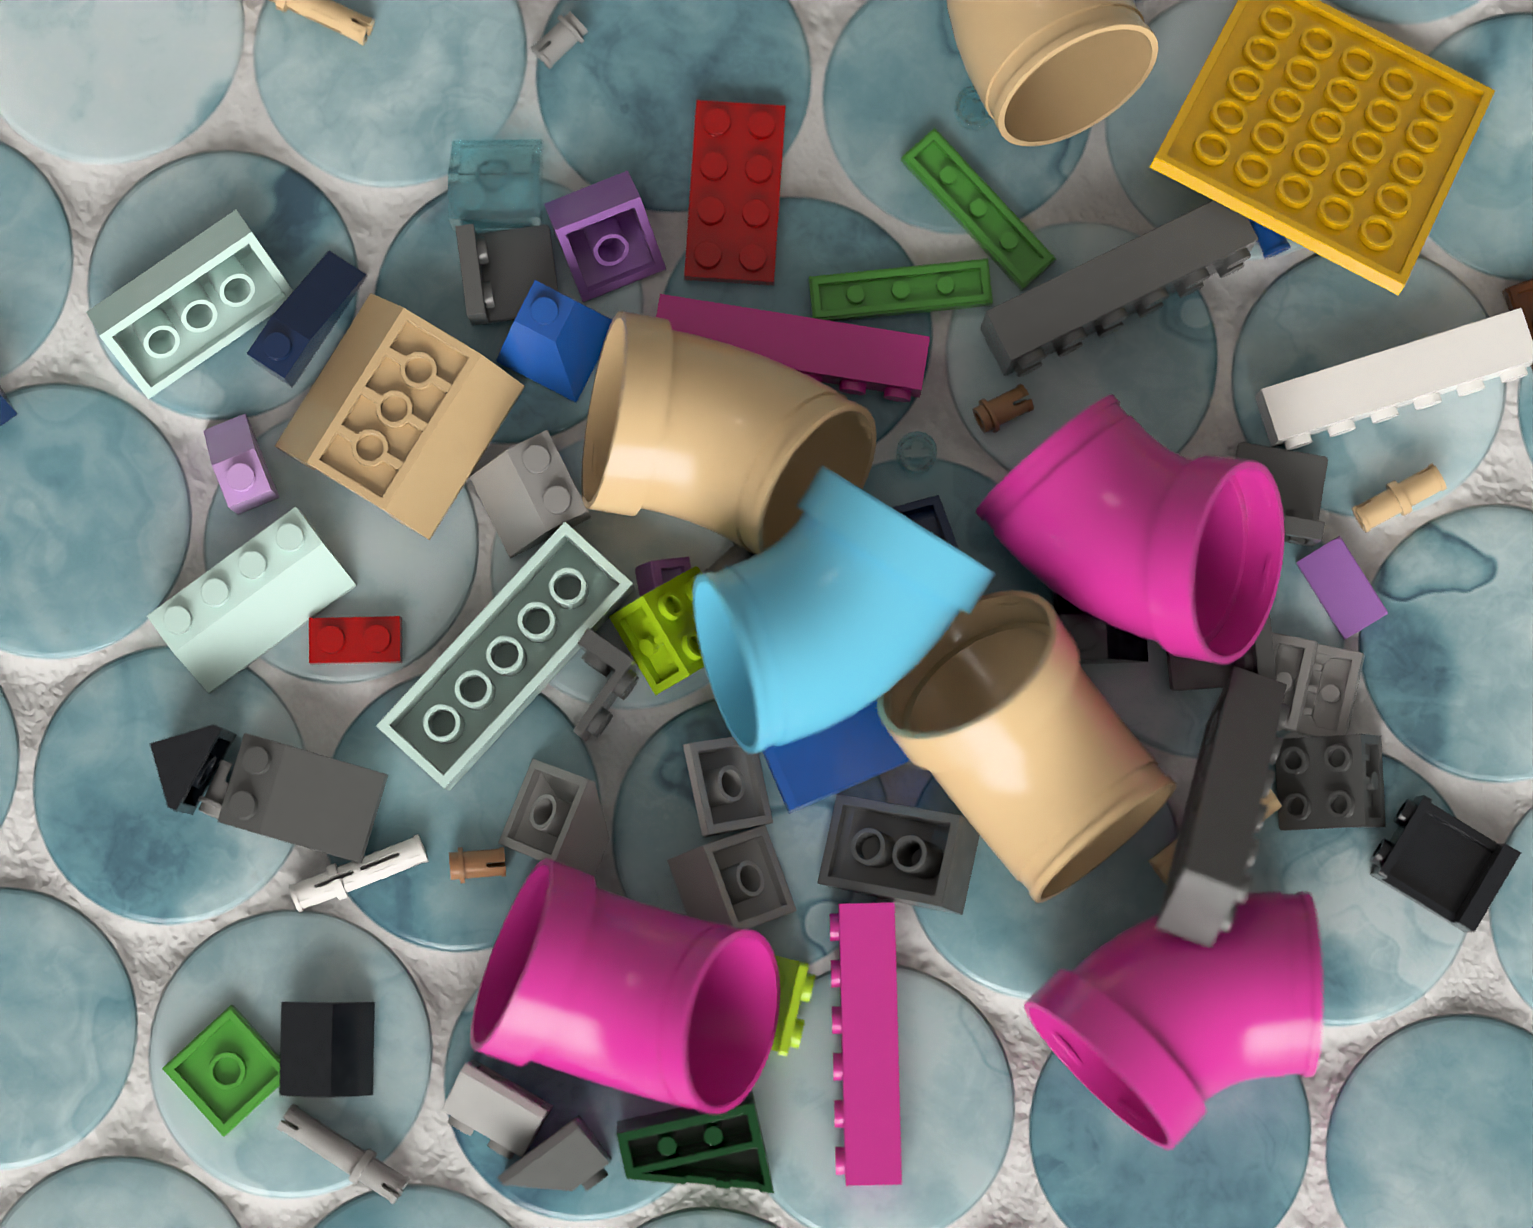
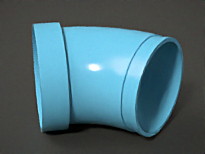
(827, 614)

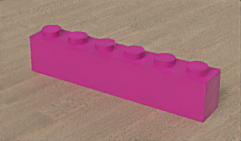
(820, 348)
(868, 1044)

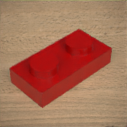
(355, 640)

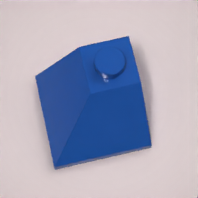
(555, 341)

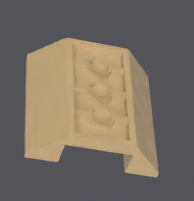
(401, 414)

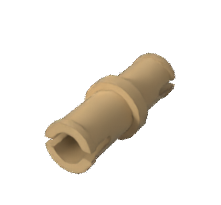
(1399, 498)

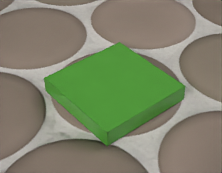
(226, 1070)

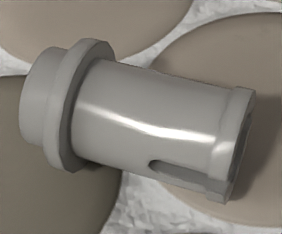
(559, 39)
(216, 792)

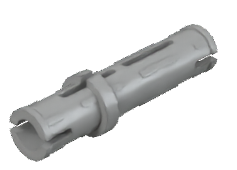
(350, 1158)

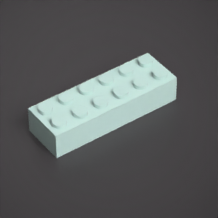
(506, 656)

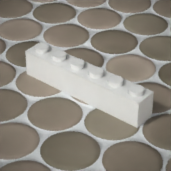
(1396, 378)

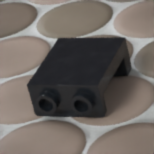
(1442, 863)

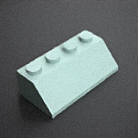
(190, 304)
(251, 600)

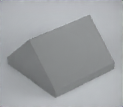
(726, 786)

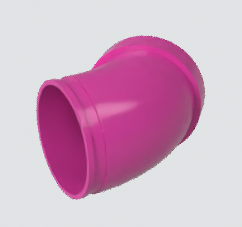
(1146, 534)
(627, 994)
(1173, 1022)

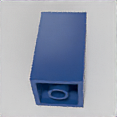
(833, 759)

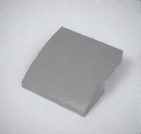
(1319, 684)

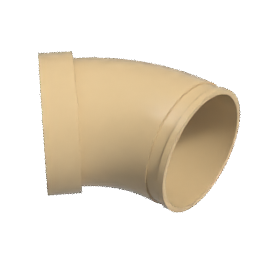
(1052, 63)
(712, 433)
(1025, 742)

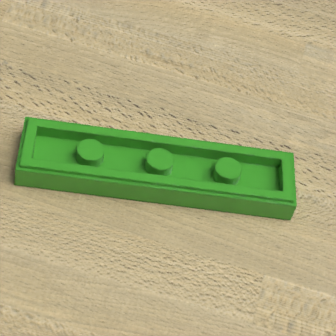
(978, 209)
(901, 290)

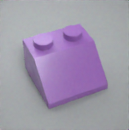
(605, 236)

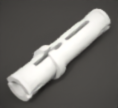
(353, 875)

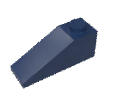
(306, 318)

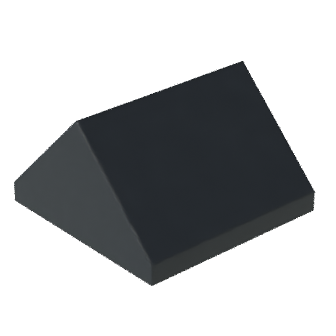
(189, 764)
(326, 1049)

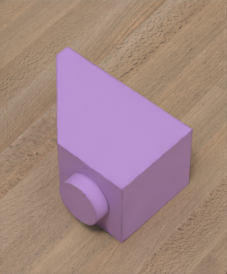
(239, 465)

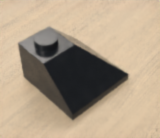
(1098, 640)

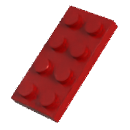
(734, 192)

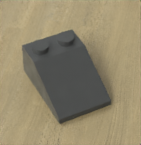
(302, 798)
(899, 853)

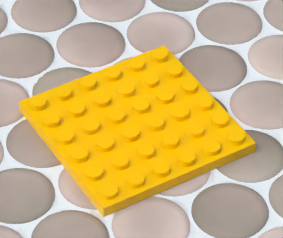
(1325, 134)

